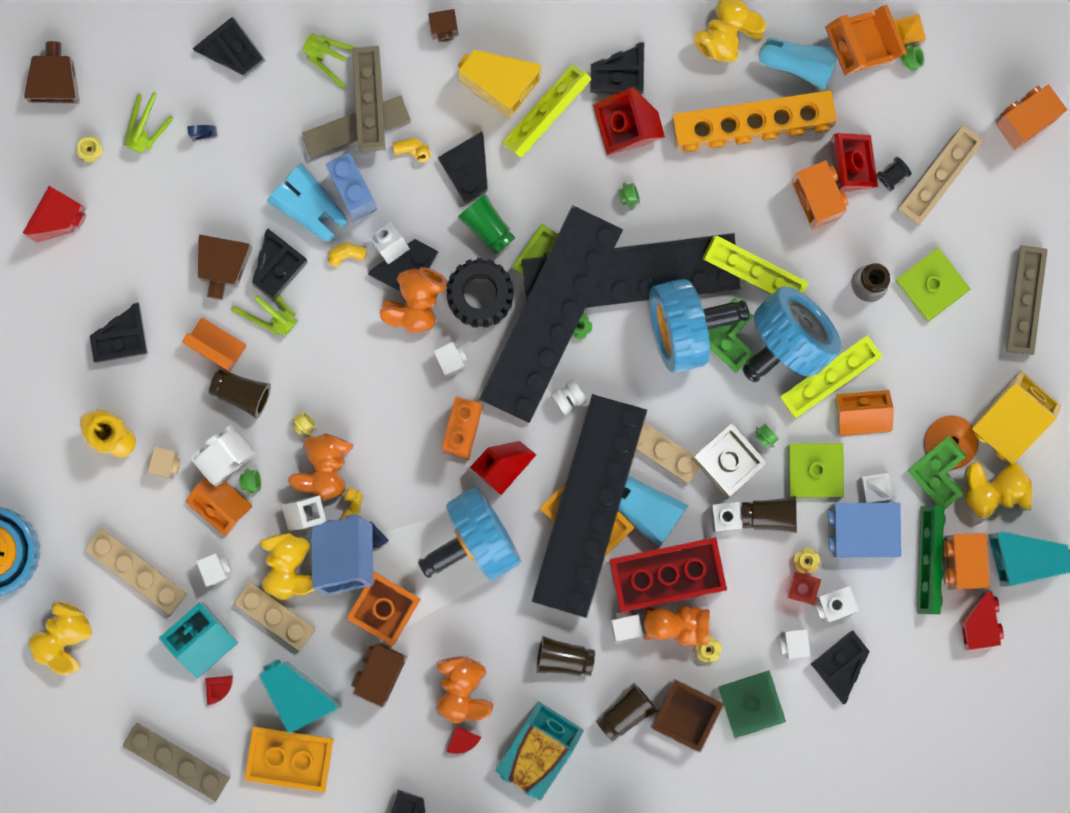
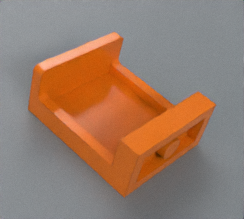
(865, 40)
(462, 428)

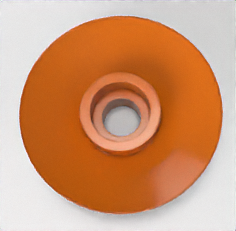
(957, 428)

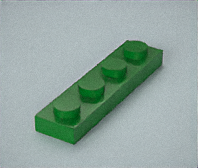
(930, 560)

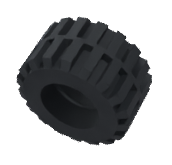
(480, 316)

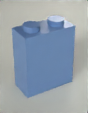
(351, 186)
(865, 530)
(342, 555)

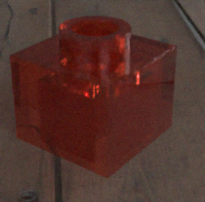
(812, 588)

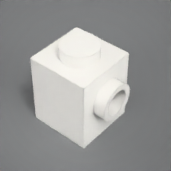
(304, 513)
(836, 604)

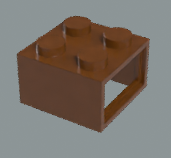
(379, 674)
(686, 715)

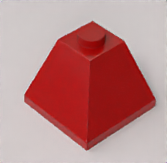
(627, 121)
(54, 216)

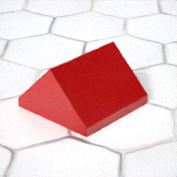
(853, 161)

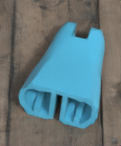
(808, 62)
(307, 203)
(651, 511)

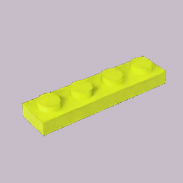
(546, 111)
(750, 267)
(832, 377)

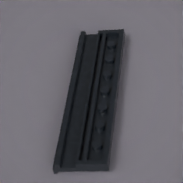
(639, 267)
(550, 313)
(589, 506)

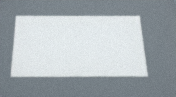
(399, 563)

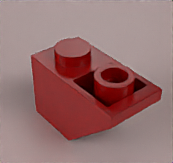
(502, 464)
(981, 625)

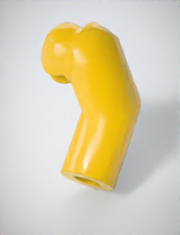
(414, 147)
(345, 250)
(355, 498)

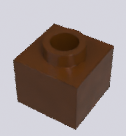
(443, 25)

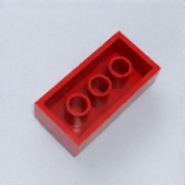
(668, 574)

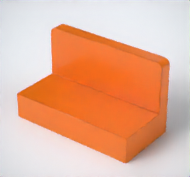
(215, 344)
(865, 412)
(218, 505)

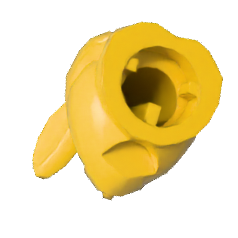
(721, 37)
(107, 433)
(1007, 489)
(285, 556)
(64, 629)

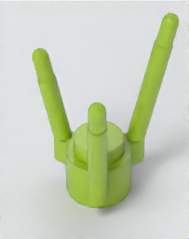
(318, 47)
(136, 137)
(282, 321)

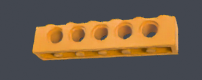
(819, 103)

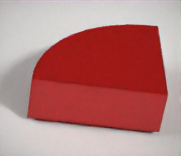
(218, 688)
(462, 741)

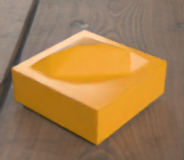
(910, 29)

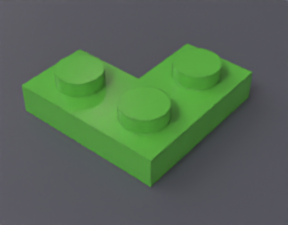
(728, 346)
(933, 470)

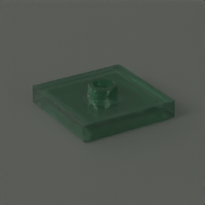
(751, 704)

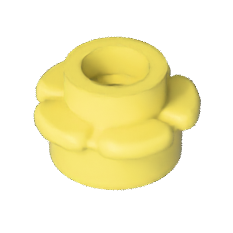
(86, 142)
(304, 424)
(800, 557)
(711, 656)

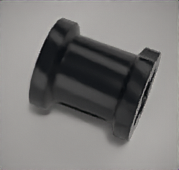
(894, 173)

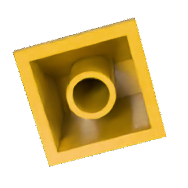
(499, 79)
(1016, 418)

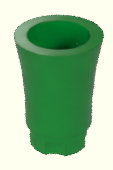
(487, 224)

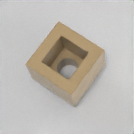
(164, 463)

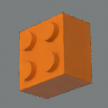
(1033, 115)
(820, 194)
(966, 561)
(384, 609)

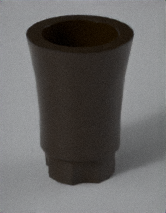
(864, 288)
(240, 392)
(770, 514)
(564, 658)
(626, 712)

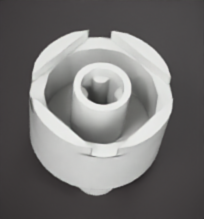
(222, 455)

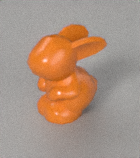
(420, 292)
(326, 457)
(687, 625)
(460, 680)

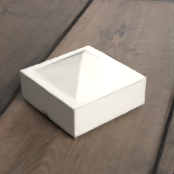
(877, 488)

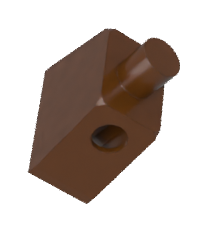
(52, 77)
(221, 263)

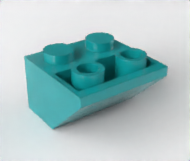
(198, 640)

